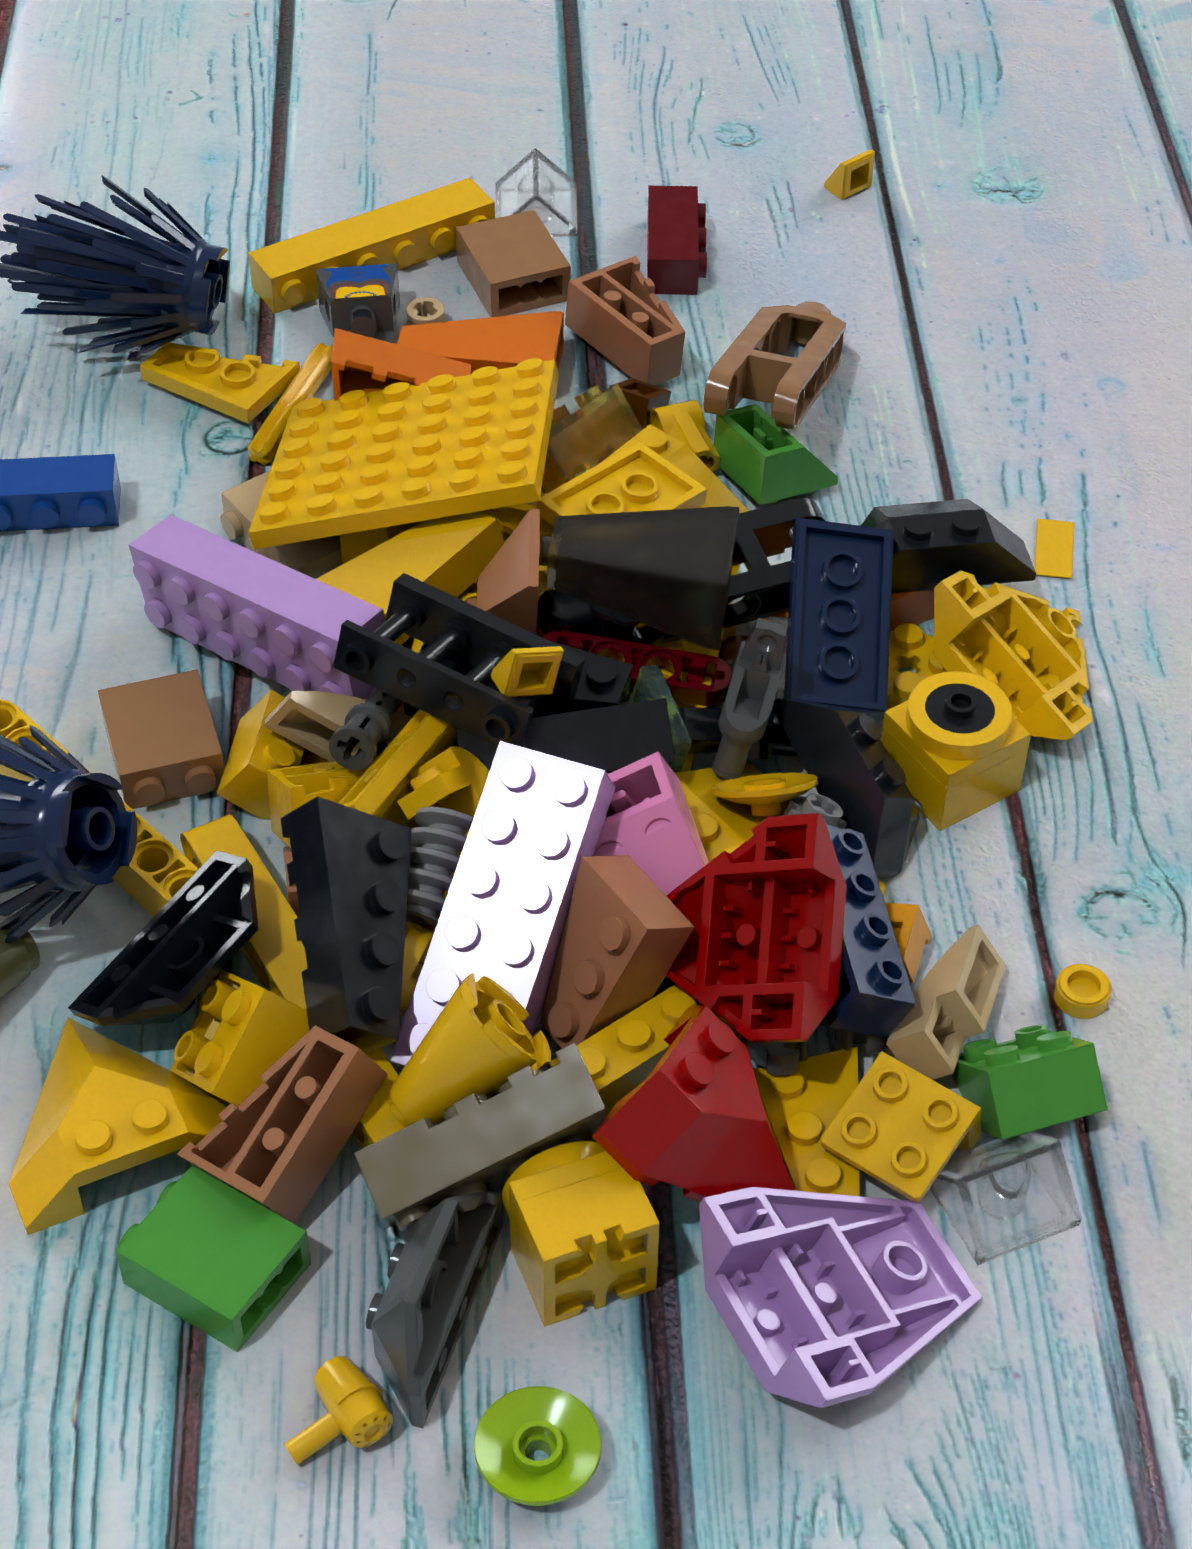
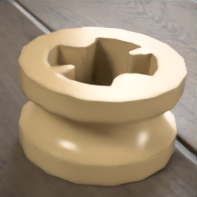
(425, 311)

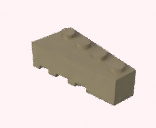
(480, 1139)

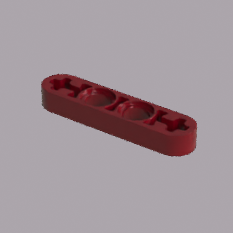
(677, 661)

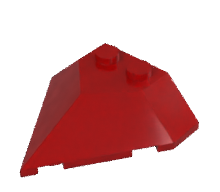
(766, 930)
(697, 1116)

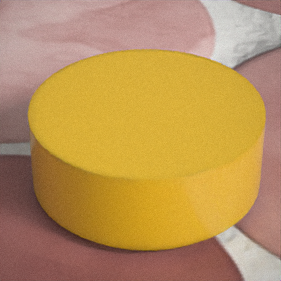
(1082, 991)

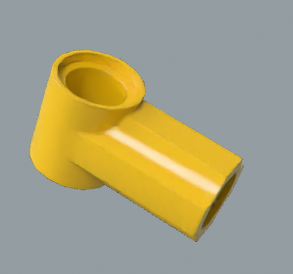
(687, 423)

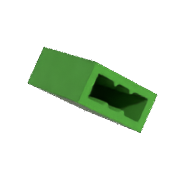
(213, 1257)

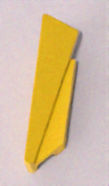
(389, 774)

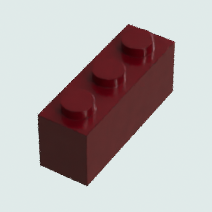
(676, 239)

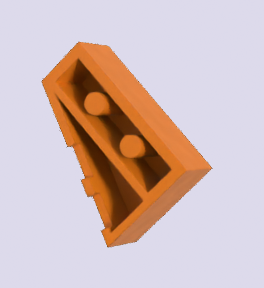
(374, 364)

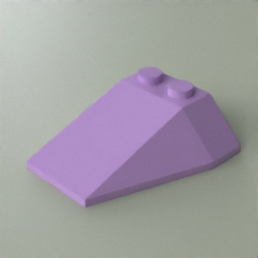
(828, 1287)

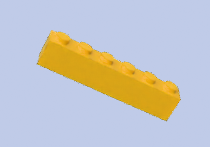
(395, 233)

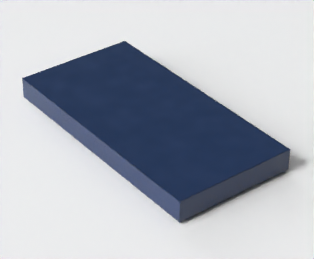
(839, 615)

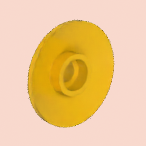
(765, 791)

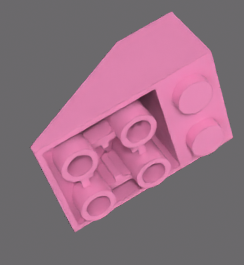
(652, 823)

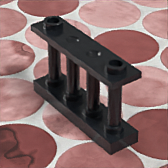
(454, 630)

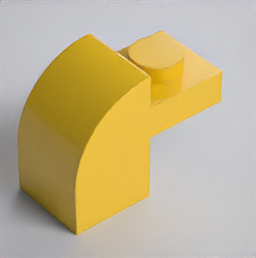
(447, 781)

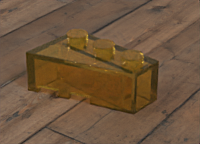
(587, 434)

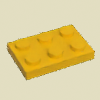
(624, 483)

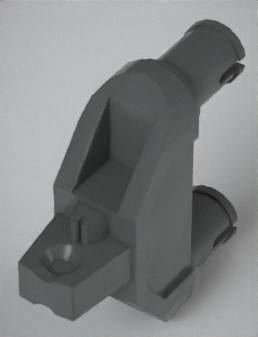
(750, 696)

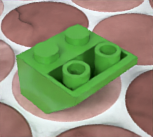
(766, 457)
(1030, 1080)

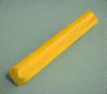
(302, 387)

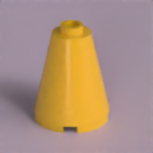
(467, 1052)

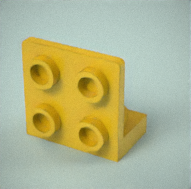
(902, 1127)

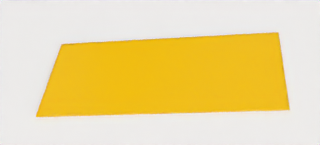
(1054, 548)

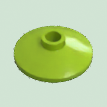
(534, 1421)

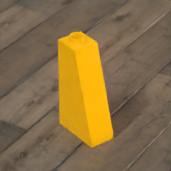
(437, 551)

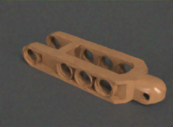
(757, 373)

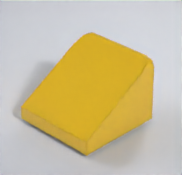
(852, 175)
(528, 671)

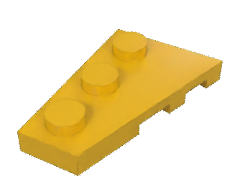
(221, 383)
(800, 1112)

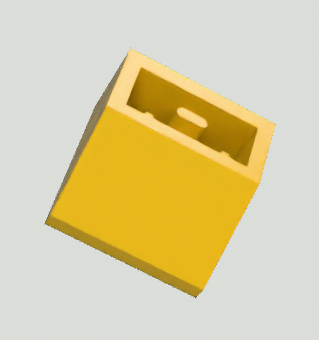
(255, 751)
(237, 1037)

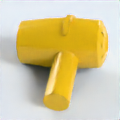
(352, 1407)

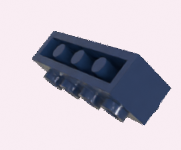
(872, 974)

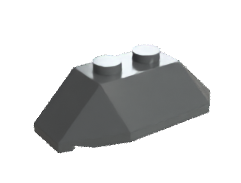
(431, 1295)

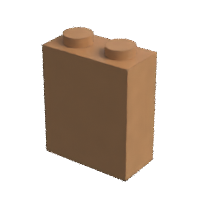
(513, 263)
(162, 739)

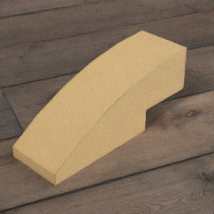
(314, 716)
(949, 1006)

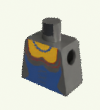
(359, 298)

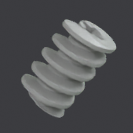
(432, 860)

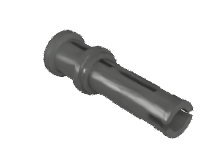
(364, 725)

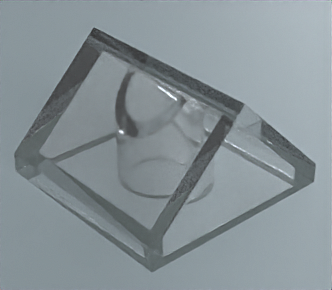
(542, 187)
(1007, 1194)

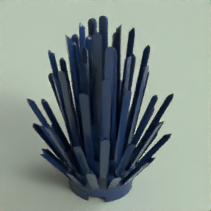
(138, 283)
(57, 832)

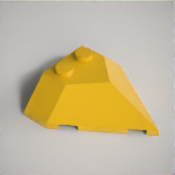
(1018, 647)
(100, 1117)

